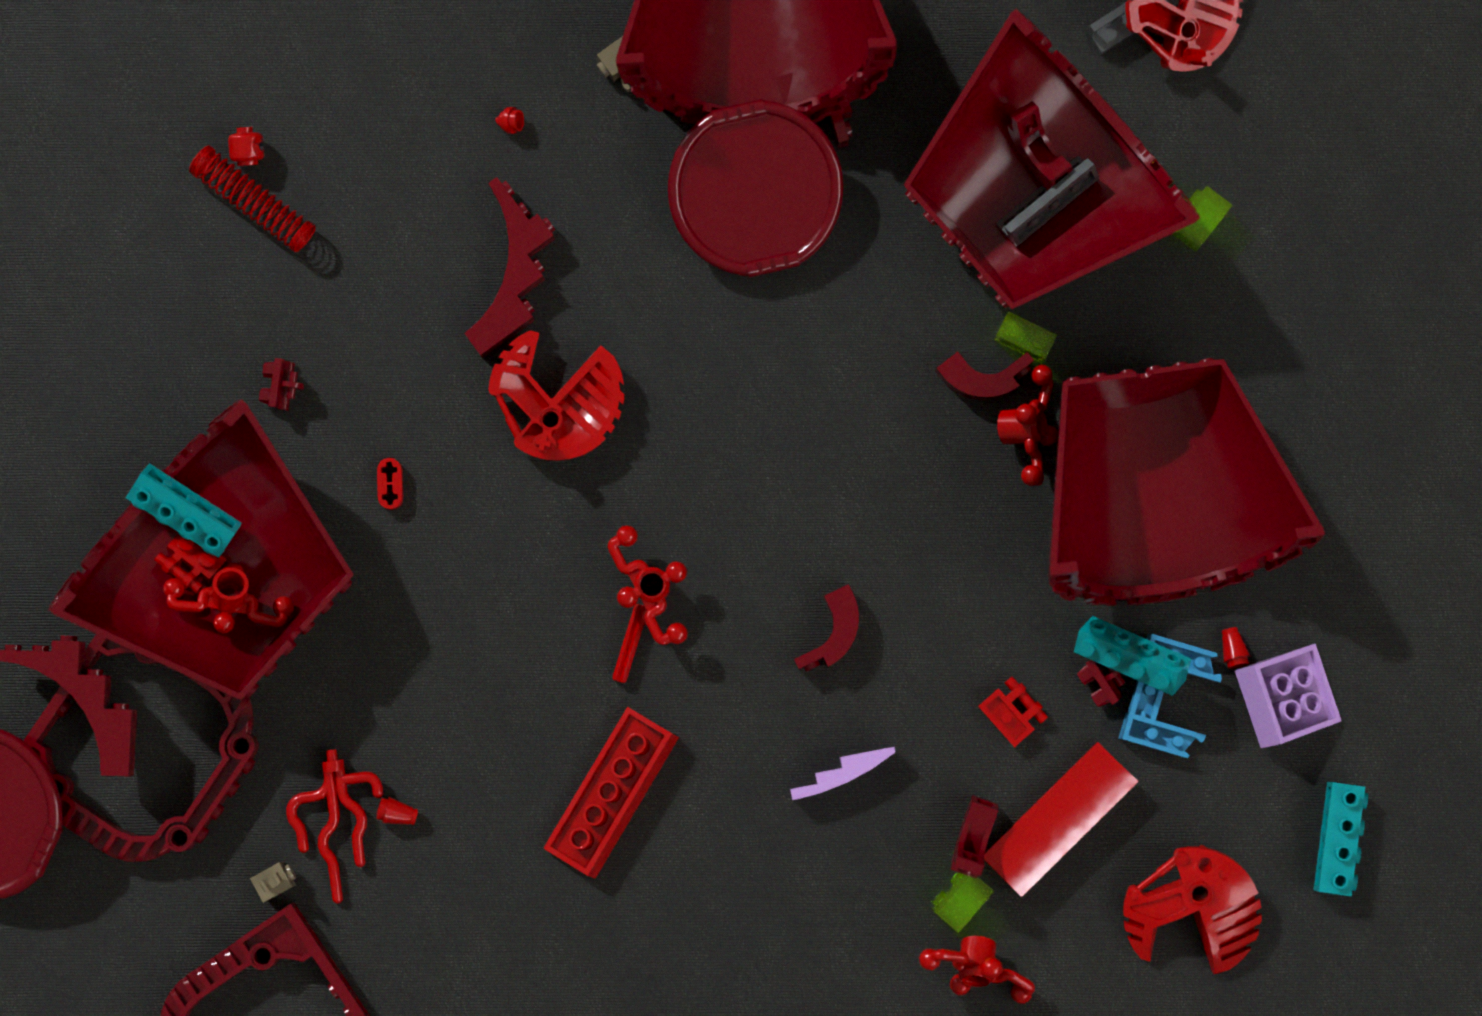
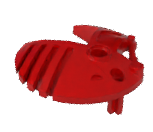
(1205, 23)
(583, 404)
(1222, 913)

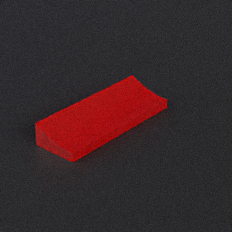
(611, 793)
(1059, 819)

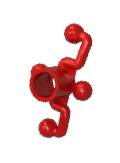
(1029, 426)
(210, 597)
(654, 605)
(977, 968)

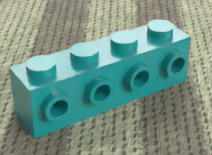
(183, 510)
(1132, 655)
(1339, 839)

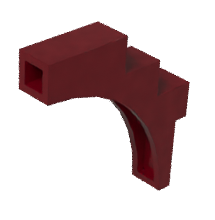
(526, 238)
(112, 727)

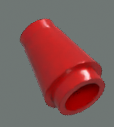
(1234, 649)
(396, 812)

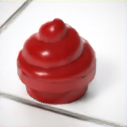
(510, 120)

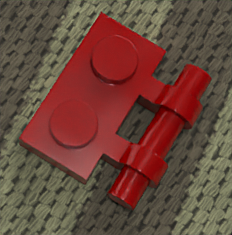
(195, 558)
(1005, 715)

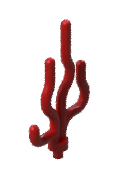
(334, 783)

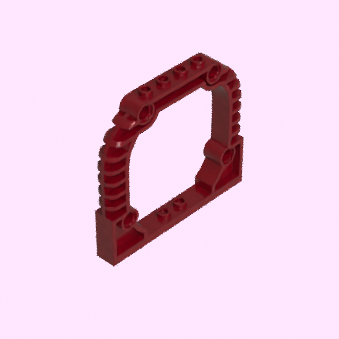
(207, 805)
(285, 937)

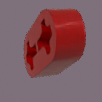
(397, 483)

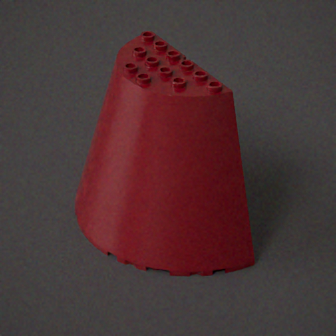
(829, 46)
(977, 176)
(1168, 488)
(277, 546)

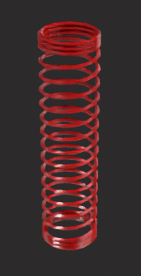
(201, 164)

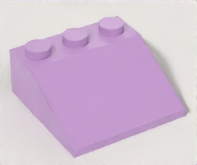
(1288, 696)

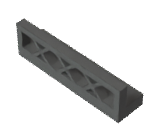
(1112, 29)
(1045, 204)

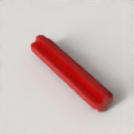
(629, 644)

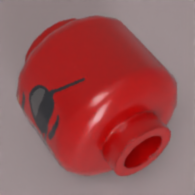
(246, 146)

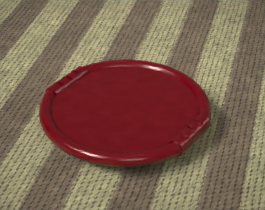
(755, 188)
(28, 815)

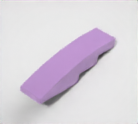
(851, 768)

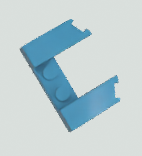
(1140, 721)

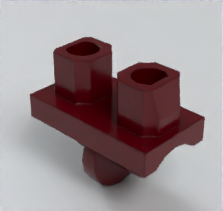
(283, 384)
(1109, 691)

